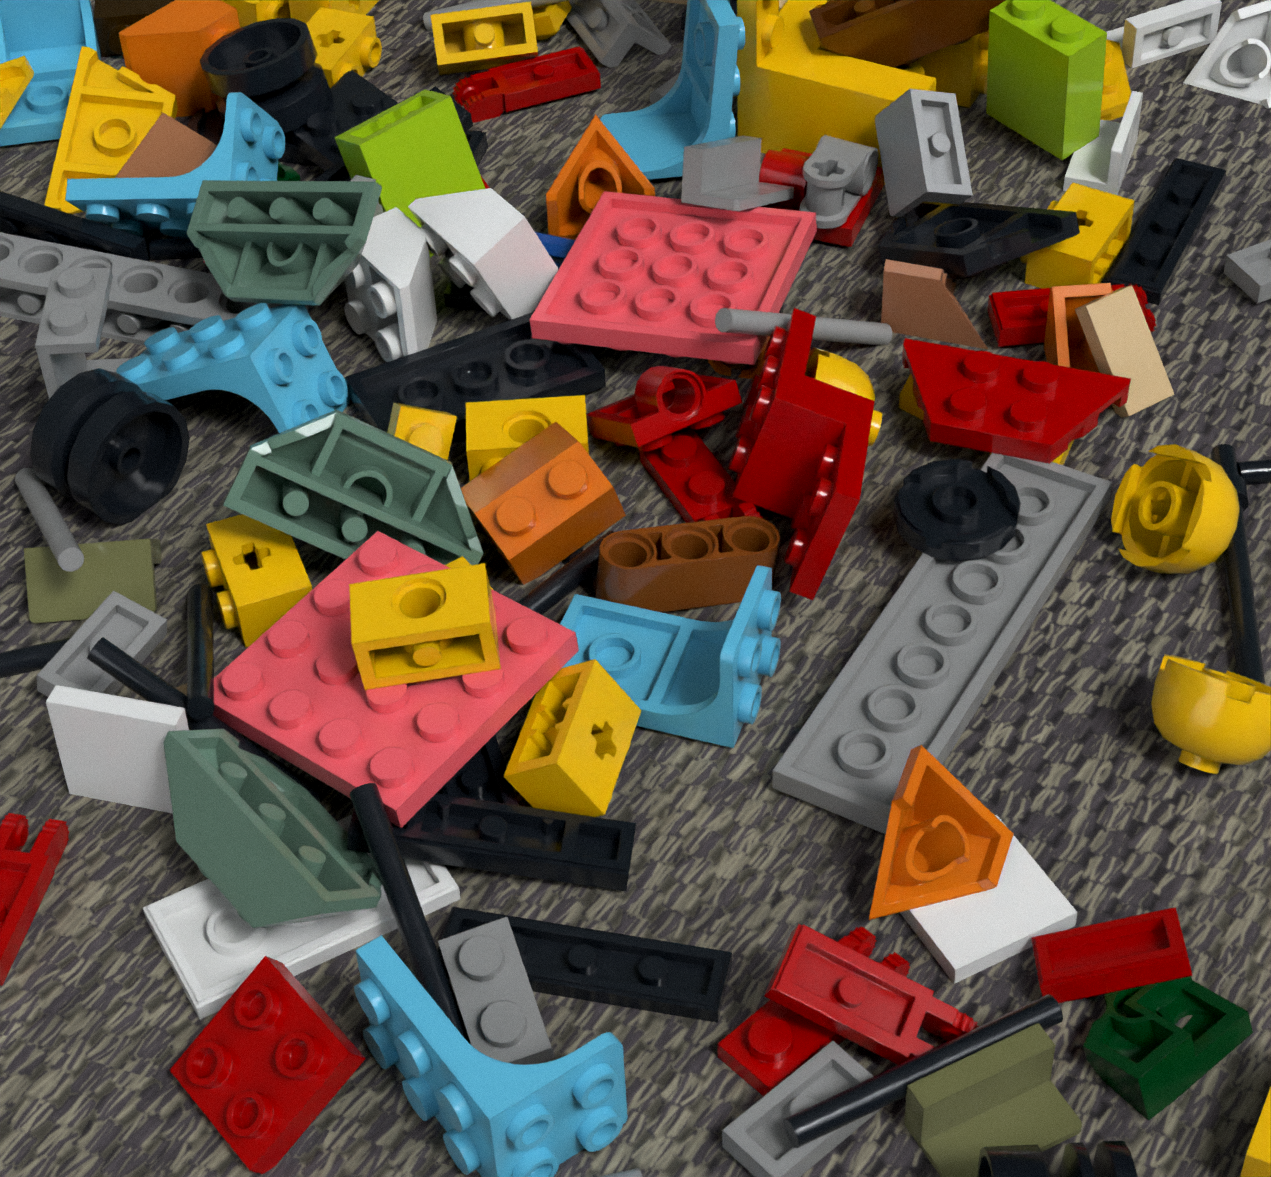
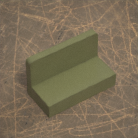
(106, 568)
(990, 1101)

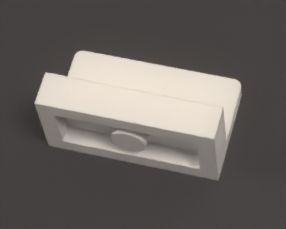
(1167, 31)
(1106, 158)

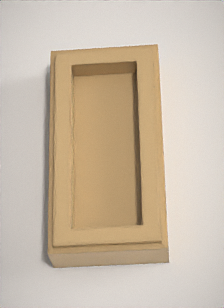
(1125, 348)

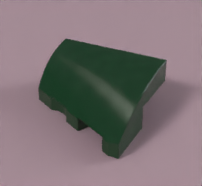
(1151, 1058)

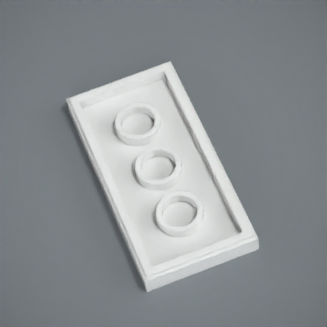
(218, 950)

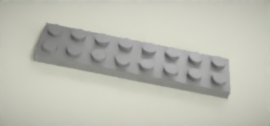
(938, 650)

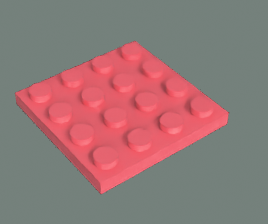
(661, 269)
(307, 701)

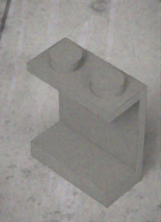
(73, 324)

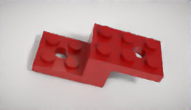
(802, 451)

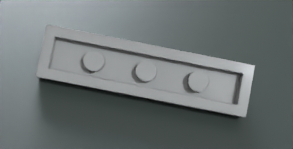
(614, 27)

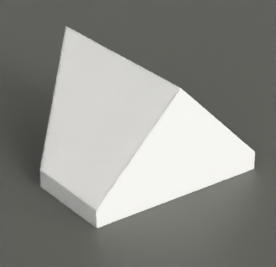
(1239, 57)

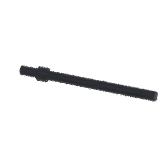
(1239, 578)

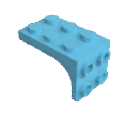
(51, 41)
(697, 104)
(245, 152)
(260, 354)
(680, 670)
(494, 1112)

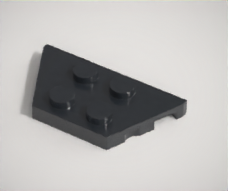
(351, 104)
(973, 235)

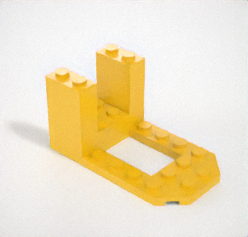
(802, 91)

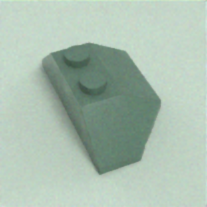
(282, 236)
(347, 480)
(262, 834)

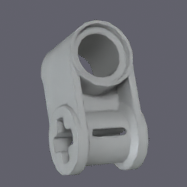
(837, 179)

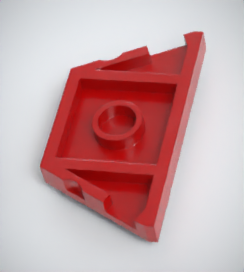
(1006, 401)

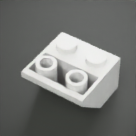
(488, 249)
(393, 287)

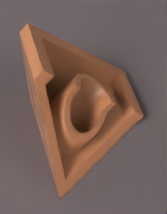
(167, 151)
(922, 304)

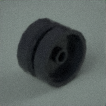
(272, 67)
(109, 445)

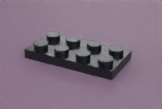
(476, 368)

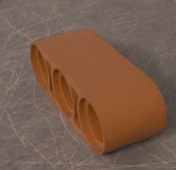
(685, 563)

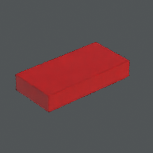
(1111, 956)

